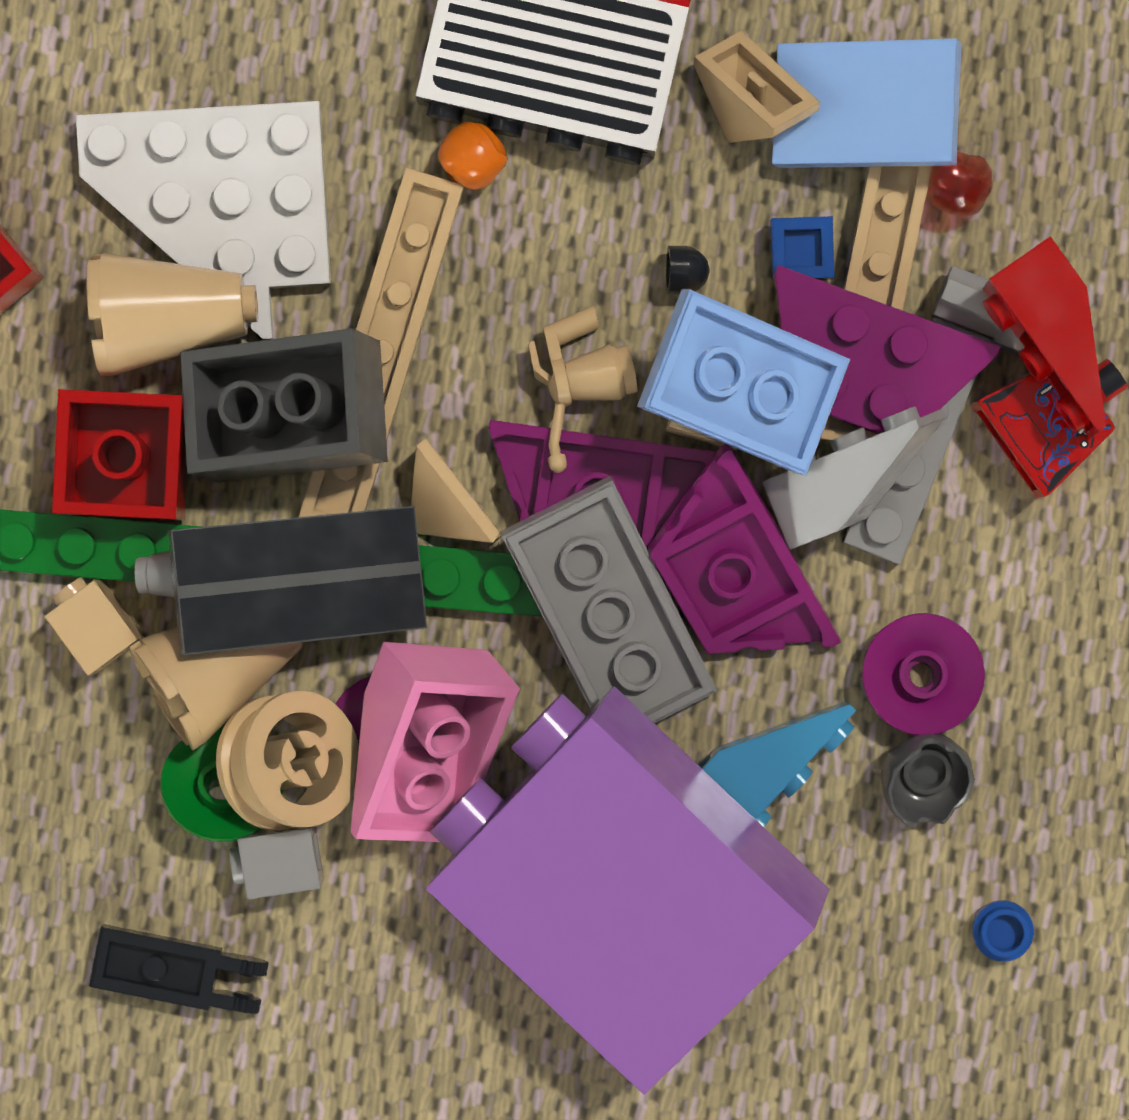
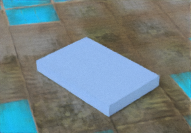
(876, 103)
(743, 382)

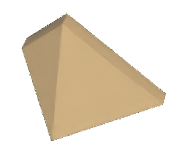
(751, 90)
(444, 503)

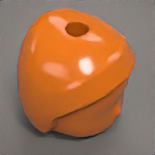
(472, 155)

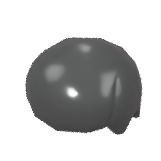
(926, 779)

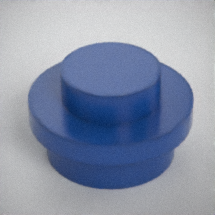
(1002, 930)

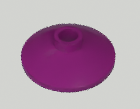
(954, 665)

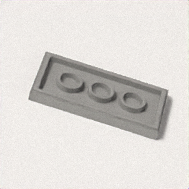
(608, 603)

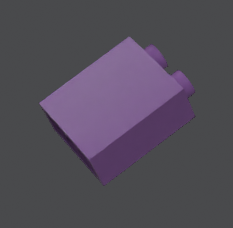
(623, 885)

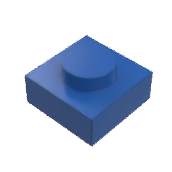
(803, 246)

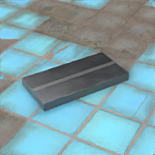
(297, 580)

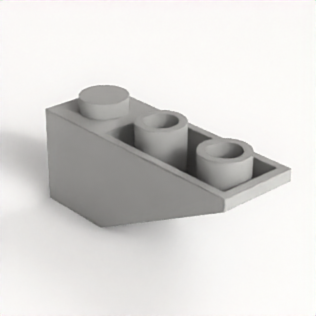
(850, 481)

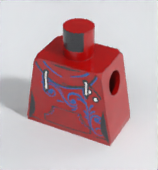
(1034, 433)

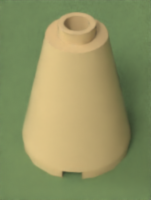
(160, 308)
(204, 688)

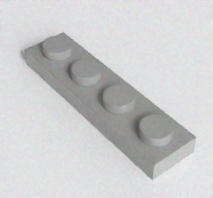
(896, 515)

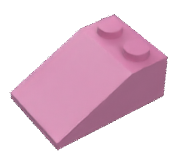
(425, 736)

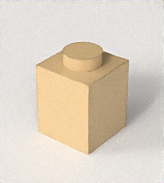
(92, 624)

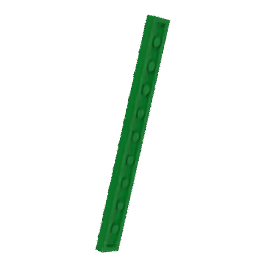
(110, 548)

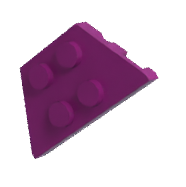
(892, 353)
(646, 474)
(735, 567)

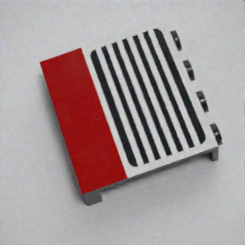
(556, 69)

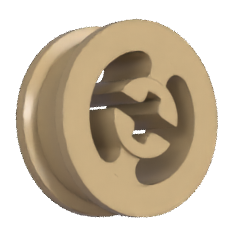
(316, 756)

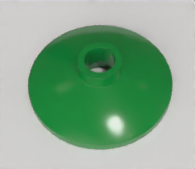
(186, 794)

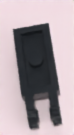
(171, 970)

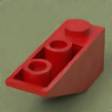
(1051, 317)

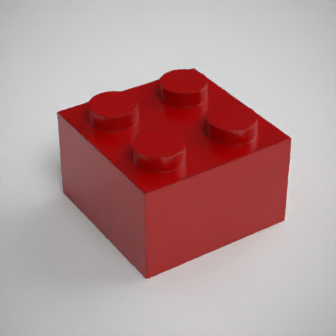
(120, 455)

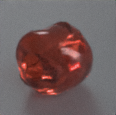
(961, 187)

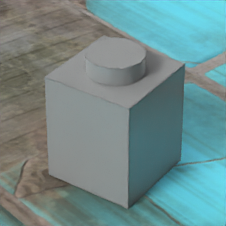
(277, 862)

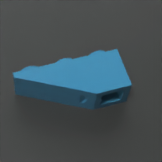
(777, 758)

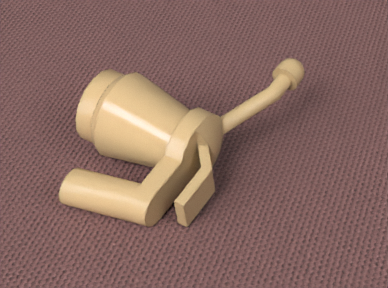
(595, 376)

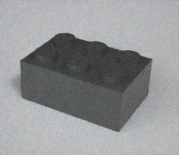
(284, 406)

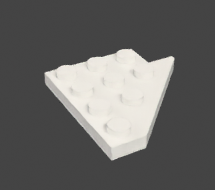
(220, 188)

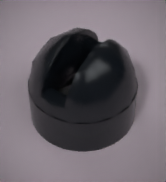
(685, 269)

